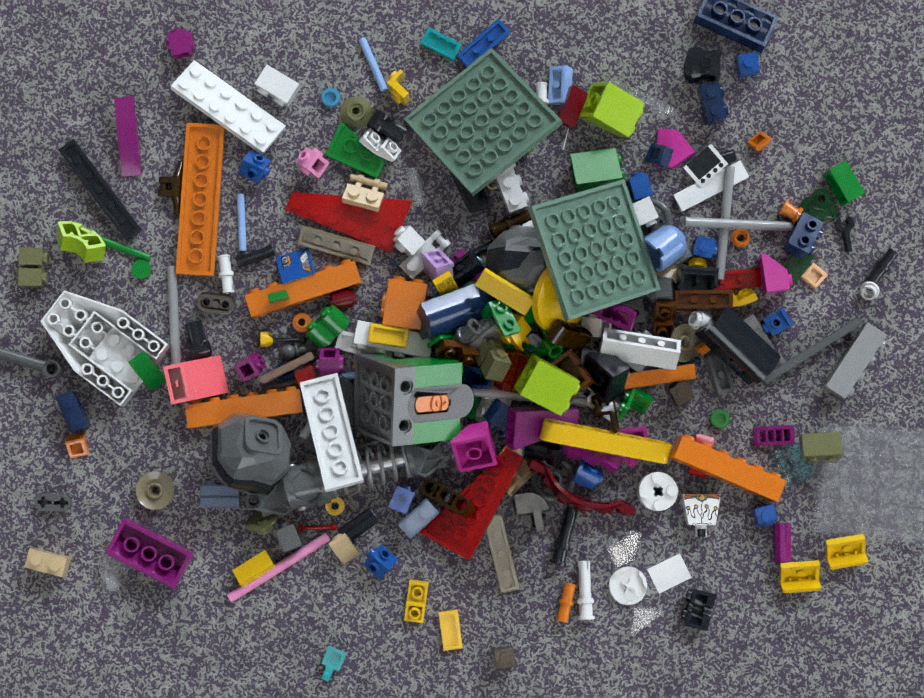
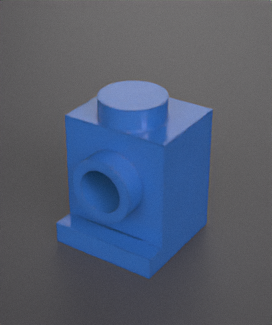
(783, 319)
(588, 475)
(764, 515)

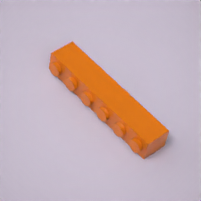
(304, 289)
(264, 405)
(727, 469)

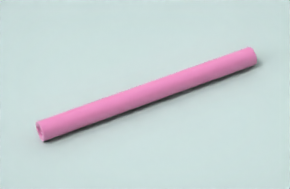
(280, 566)

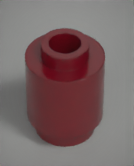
(343, 299)

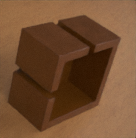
(572, 365)

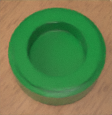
(141, 269)
(719, 418)

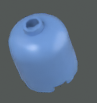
(665, 246)

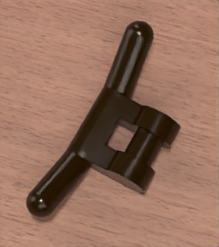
(176, 183)
(609, 409)

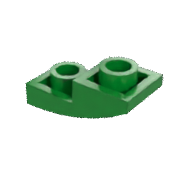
(147, 370)

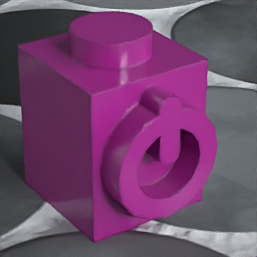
(180, 43)
(330, 361)
(250, 366)

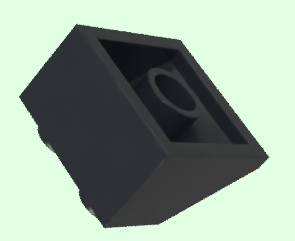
(608, 373)

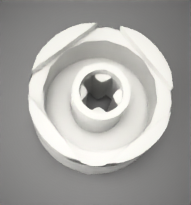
(658, 502)

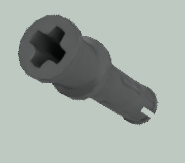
(465, 333)

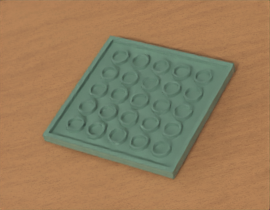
(482, 121)
(594, 249)

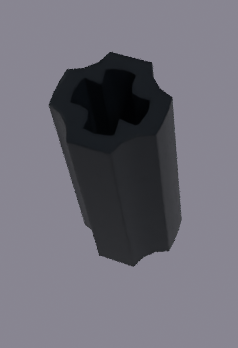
(358, 524)

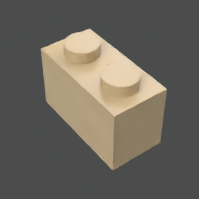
(47, 562)

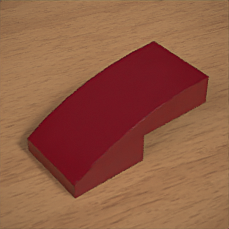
(572, 107)

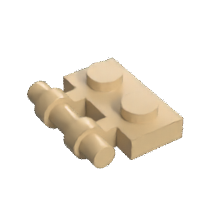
(364, 197)

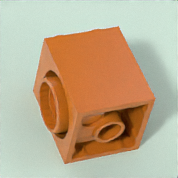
(402, 302)

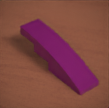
(128, 136)
(618, 315)
(608, 461)

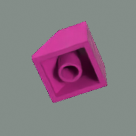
(773, 276)
(474, 447)

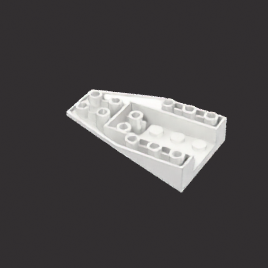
(101, 343)

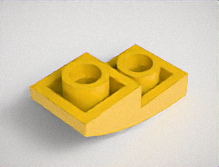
(744, 297)
(416, 601)

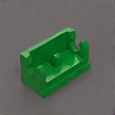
(843, 183)

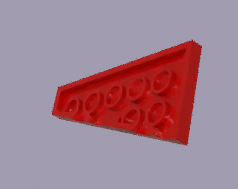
(350, 220)
(486, 493)

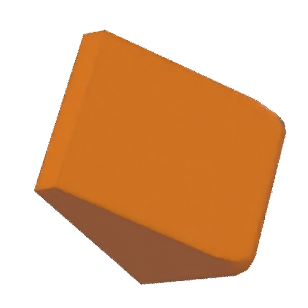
(76, 445)

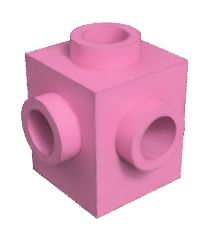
(312, 162)

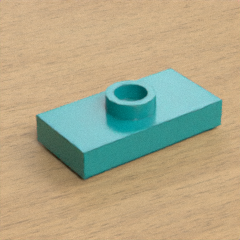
(440, 44)

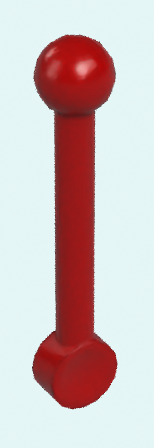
(301, 527)

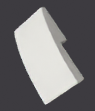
(385, 149)

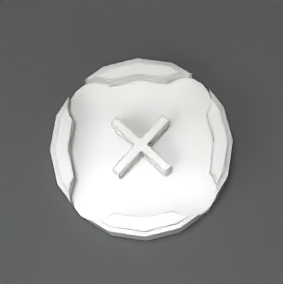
(627, 585)

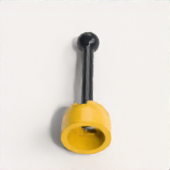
(267, 339)

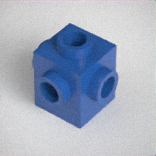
(254, 167)
(380, 561)

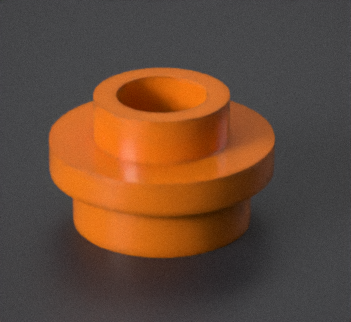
(744, 233)
(296, 319)

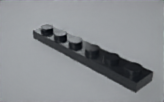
(100, 189)

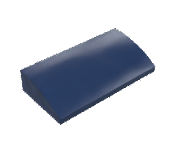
(737, 21)

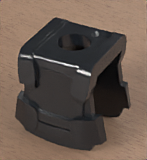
(702, 65)

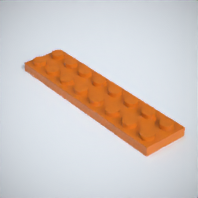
(200, 199)

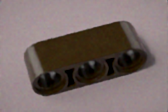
(568, 335)
(439, 494)

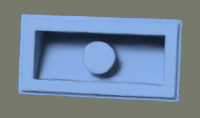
(559, 82)

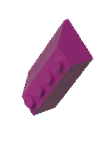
(150, 552)

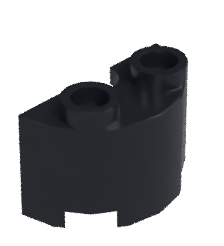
(698, 609)

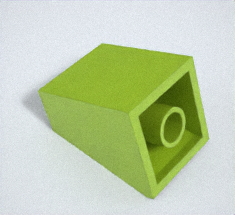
(612, 109)
(547, 385)

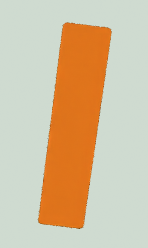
(660, 376)

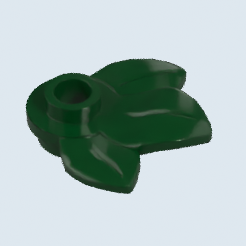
(819, 209)

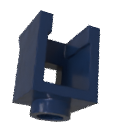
(471, 376)

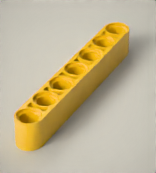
(605, 441)

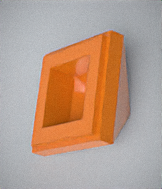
(759, 141)

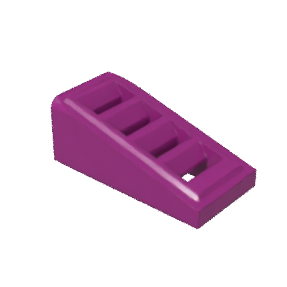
(790, 434)

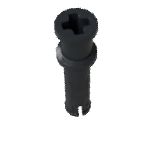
(562, 545)

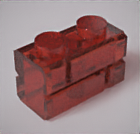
(519, 360)

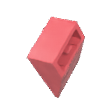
(195, 379)

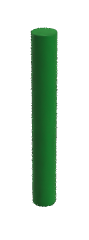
(126, 249)

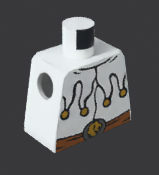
(700, 511)

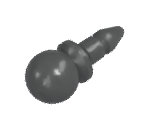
(289, 352)

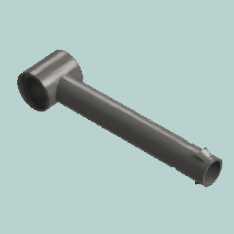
(32, 363)

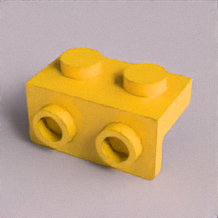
(398, 93)
(846, 551)
(800, 576)

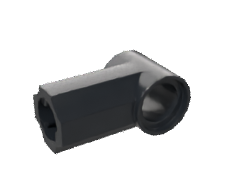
(382, 124)
(199, 344)
(549, 451)

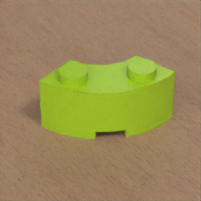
(79, 240)

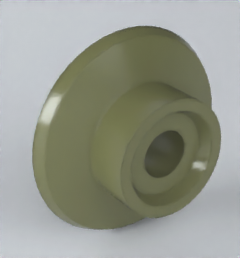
(356, 121)
(261, 524)

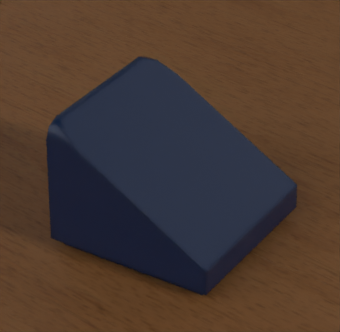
(659, 155)

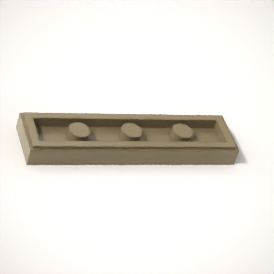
(336, 245)
(502, 555)

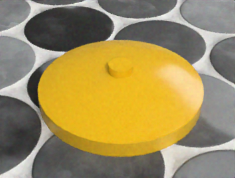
(545, 303)

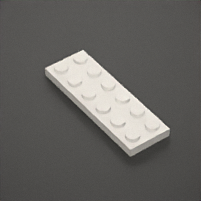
(228, 107)
(331, 432)

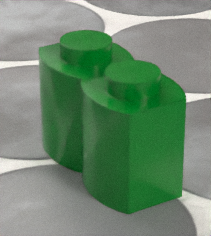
(327, 326)

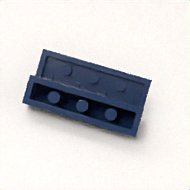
(451, 310)

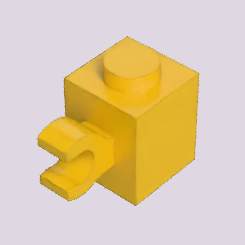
(517, 339)

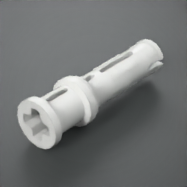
(585, 600)

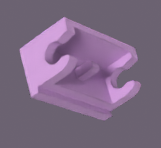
(436, 263)

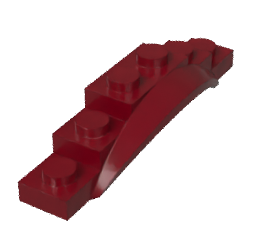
(581, 504)

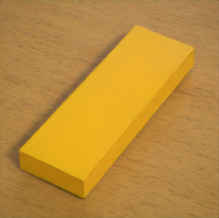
(504, 291)

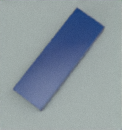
(487, 39)

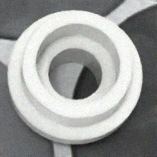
(869, 295)

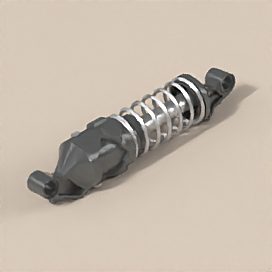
(305, 485)

